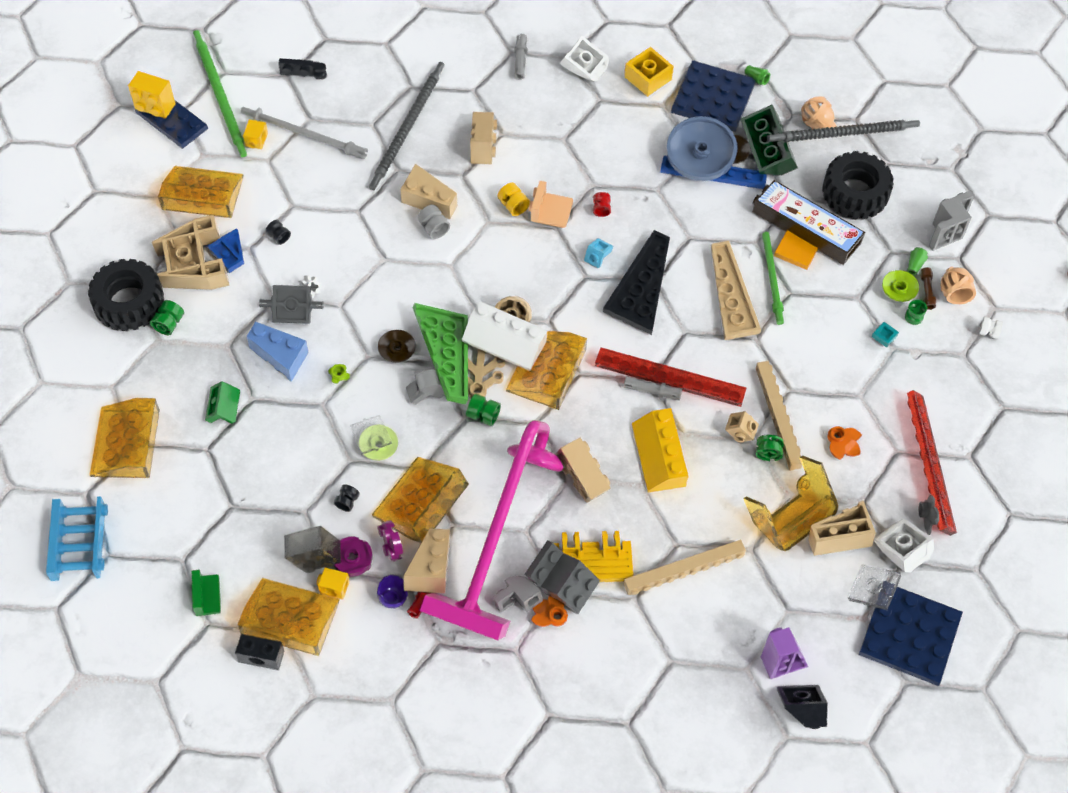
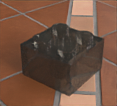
(312, 549)

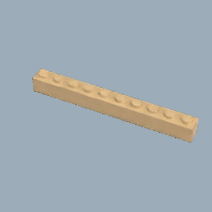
(778, 414)
(684, 567)

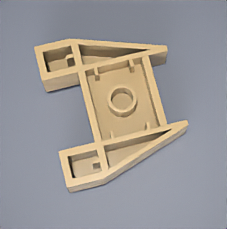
(186, 256)

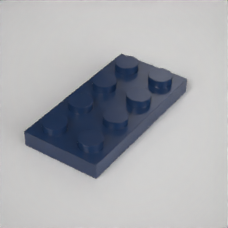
(179, 126)

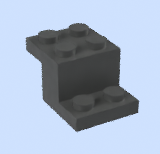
(562, 577)

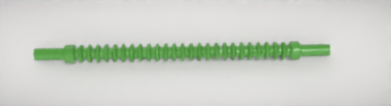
(220, 93)

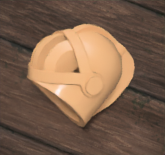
(821, 116)
(958, 286)

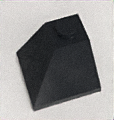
(805, 704)

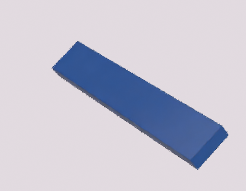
(733, 176)

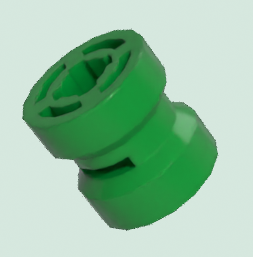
(916, 312)

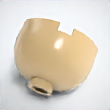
(515, 306)

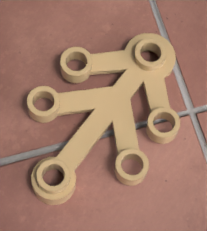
(480, 371)

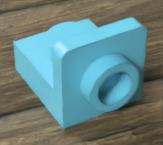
(597, 252)

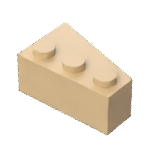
(483, 138)
(424, 190)
(583, 469)
(842, 532)
(430, 564)

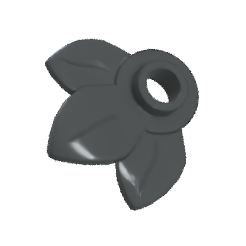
(929, 512)

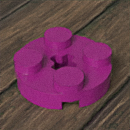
(392, 541)
(361, 563)

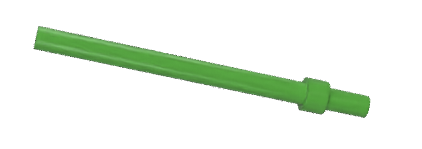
(777, 305)

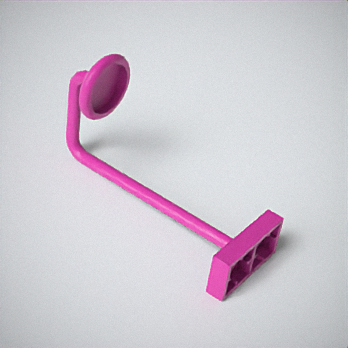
(467, 611)

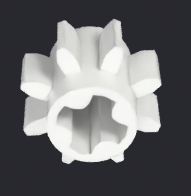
(307, 281)

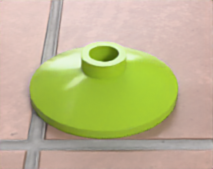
(902, 280)

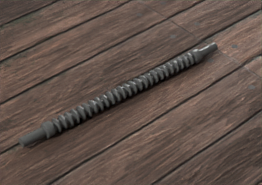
(405, 128)
(857, 129)

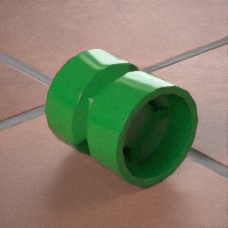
(167, 317)
(482, 409)

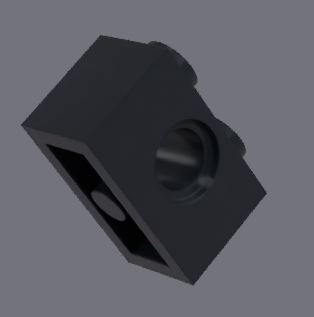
(259, 652)

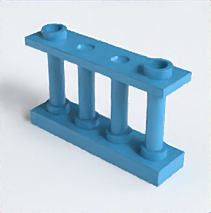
(59, 529)

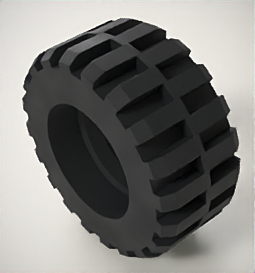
(864, 169)
(118, 277)

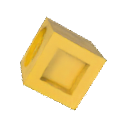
(255, 134)
(333, 583)

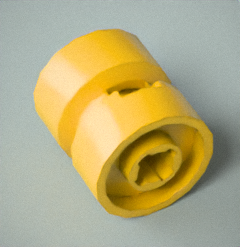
(513, 199)

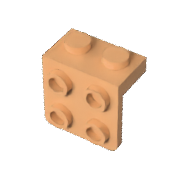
(549, 208)

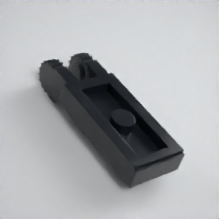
(302, 68)

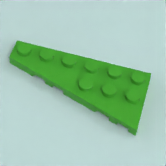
(443, 338)

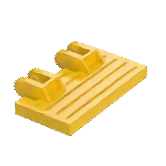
(608, 564)

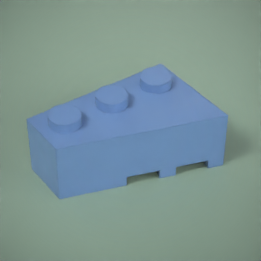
(278, 348)

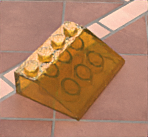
(200, 191)
(552, 370)
(126, 439)
(421, 498)
(289, 616)

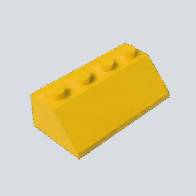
(660, 451)

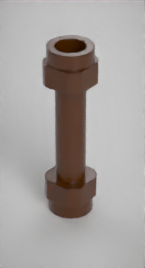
(926, 276)

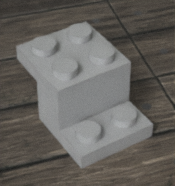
(951, 220)

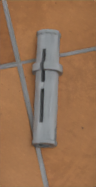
(521, 51)
(654, 388)

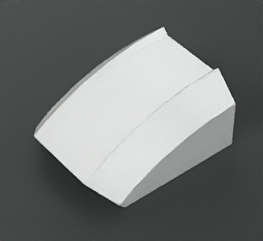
(586, 60)
(905, 545)

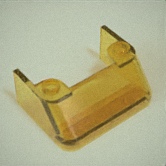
(794, 520)

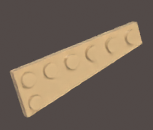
(734, 302)

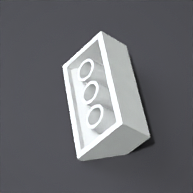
(504, 336)

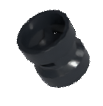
(278, 232)
(347, 496)

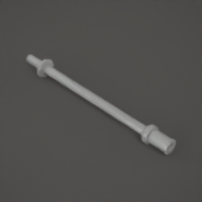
(349, 147)

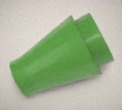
(760, 75)
(917, 259)

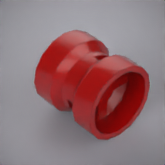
(601, 204)

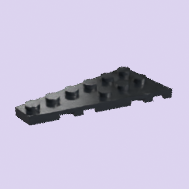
(639, 290)

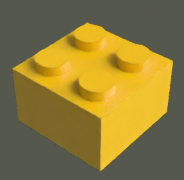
(648, 71)
(151, 94)

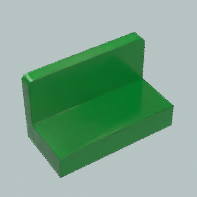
(222, 403)
(205, 593)

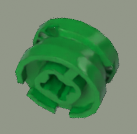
(769, 448)

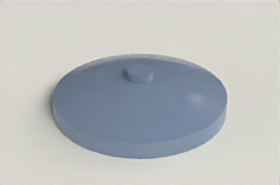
(701, 148)

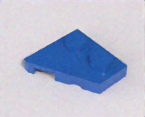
(229, 250)

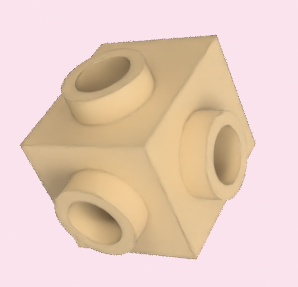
(742, 426)

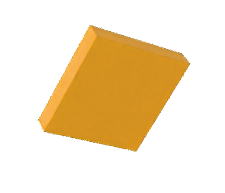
(796, 250)

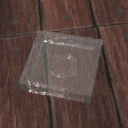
(874, 586)

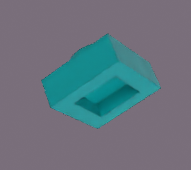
(885, 334)

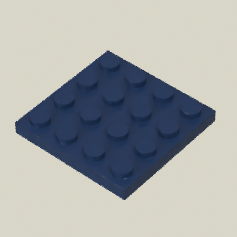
(713, 94)
(912, 635)

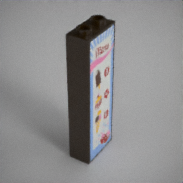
(808, 221)

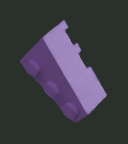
(782, 653)

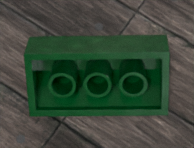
(770, 157)

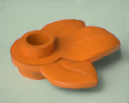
(846, 443)
(547, 610)

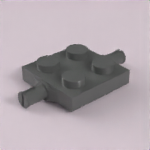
(291, 304)

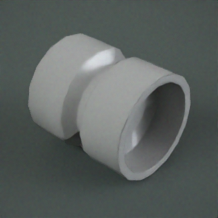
(433, 221)

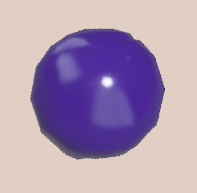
(391, 591)

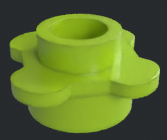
(338, 368)

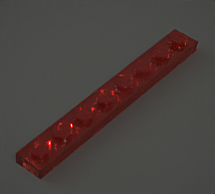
(672, 376)
(931, 461)

